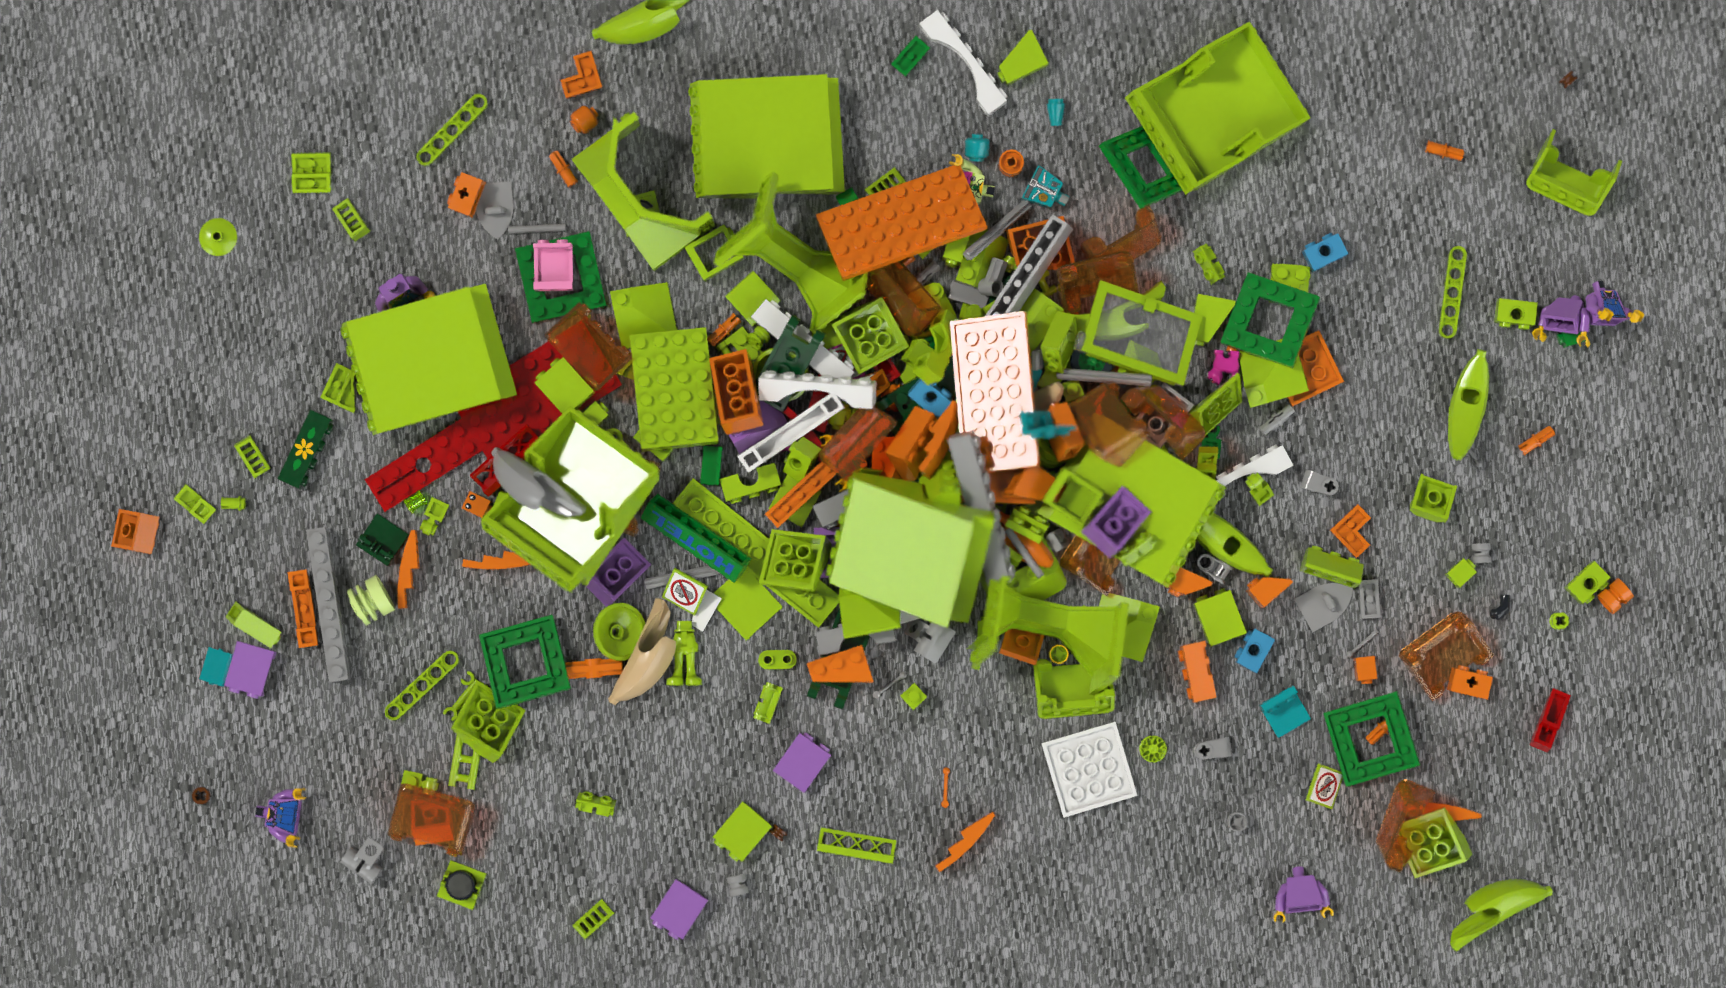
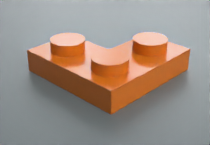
(587, 78)
(1347, 531)

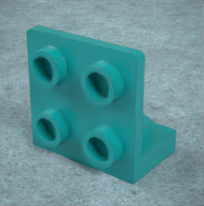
(1040, 424)
(1284, 711)

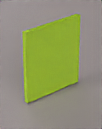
(746, 604)

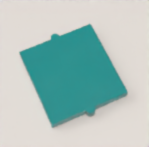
(216, 666)

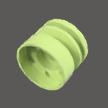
(370, 600)

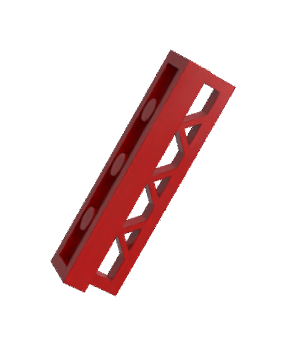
(491, 483)

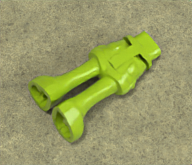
(685, 645)

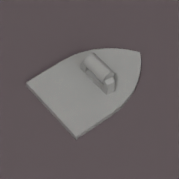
(496, 208)
(1324, 604)

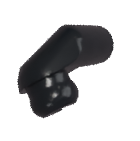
(1503, 609)

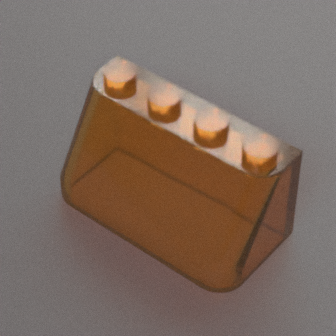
(904, 297)
(856, 440)

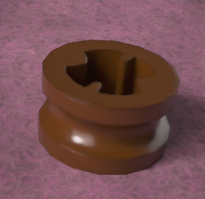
(1568, 79)
(201, 801)
(778, 832)

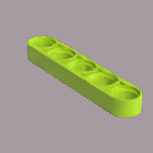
(461, 126)
(1456, 283)
(412, 688)

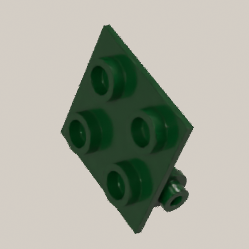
(382, 539)

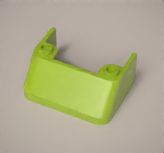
(1567, 184)

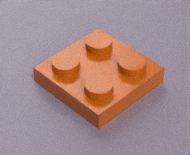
(1022, 645)

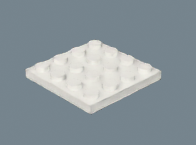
(1089, 769)

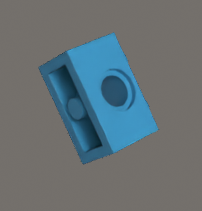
(1336, 251)
(937, 405)
(1263, 643)

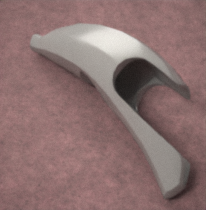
(532, 486)

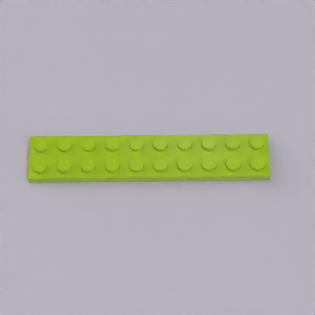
(730, 526)

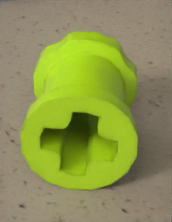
(1565, 620)

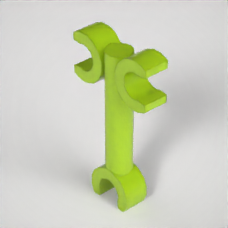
(459, 703)

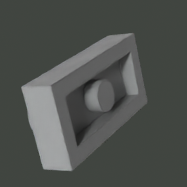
(1057, 540)
(1369, 599)

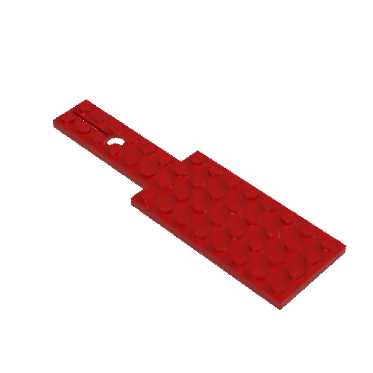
(479, 430)

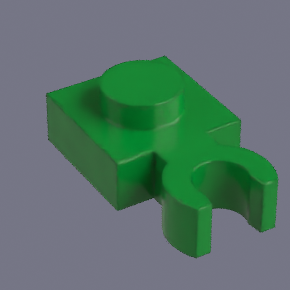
(1211, 441)

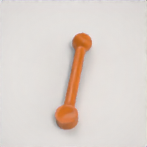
(945, 803)

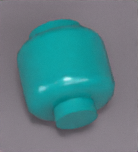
(977, 147)

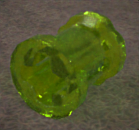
(409, 502)

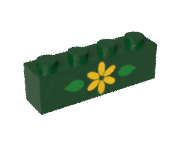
(305, 449)

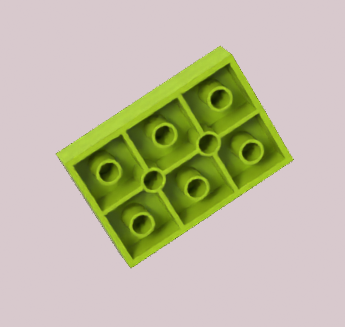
(673, 389)

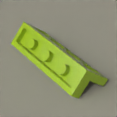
(841, 850)

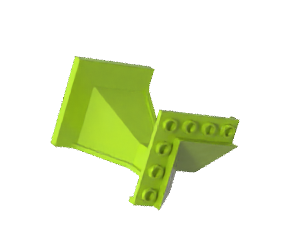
(654, 234)
(810, 269)
(1089, 632)

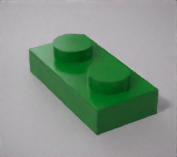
(910, 56)

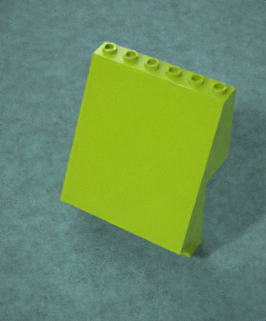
(1217, 108)
(764, 127)
(428, 359)
(598, 474)
(1172, 490)
(909, 549)

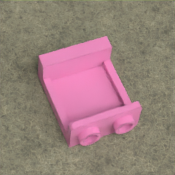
(553, 266)

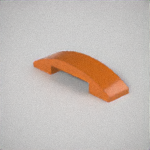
(303, 608)

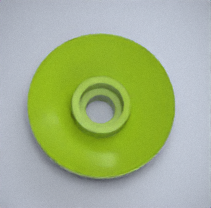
(227, 238)

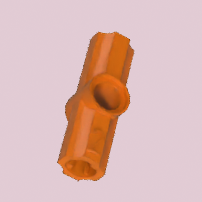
(594, 668)

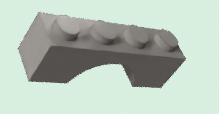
(831, 640)

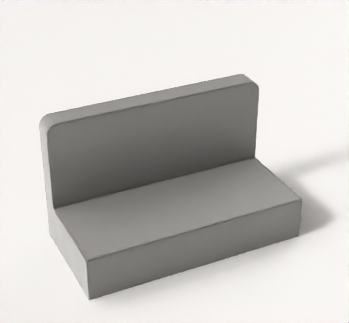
(965, 294)

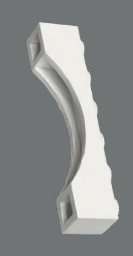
(939, 31)
(856, 392)
(791, 432)
(1271, 463)

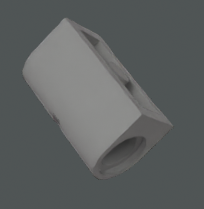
(931, 639)
(362, 863)

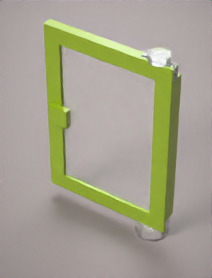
(1140, 334)

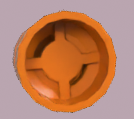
(1011, 163)
(1617, 594)

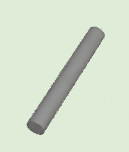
(536, 228)
(1024, 553)

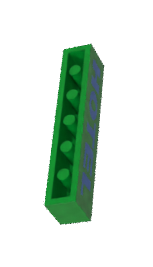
(695, 538)

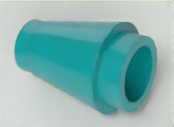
(1055, 111)

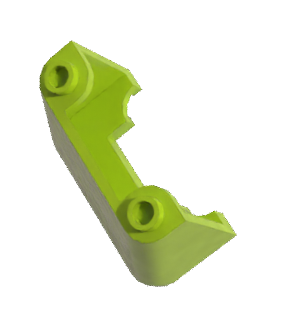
(1065, 692)

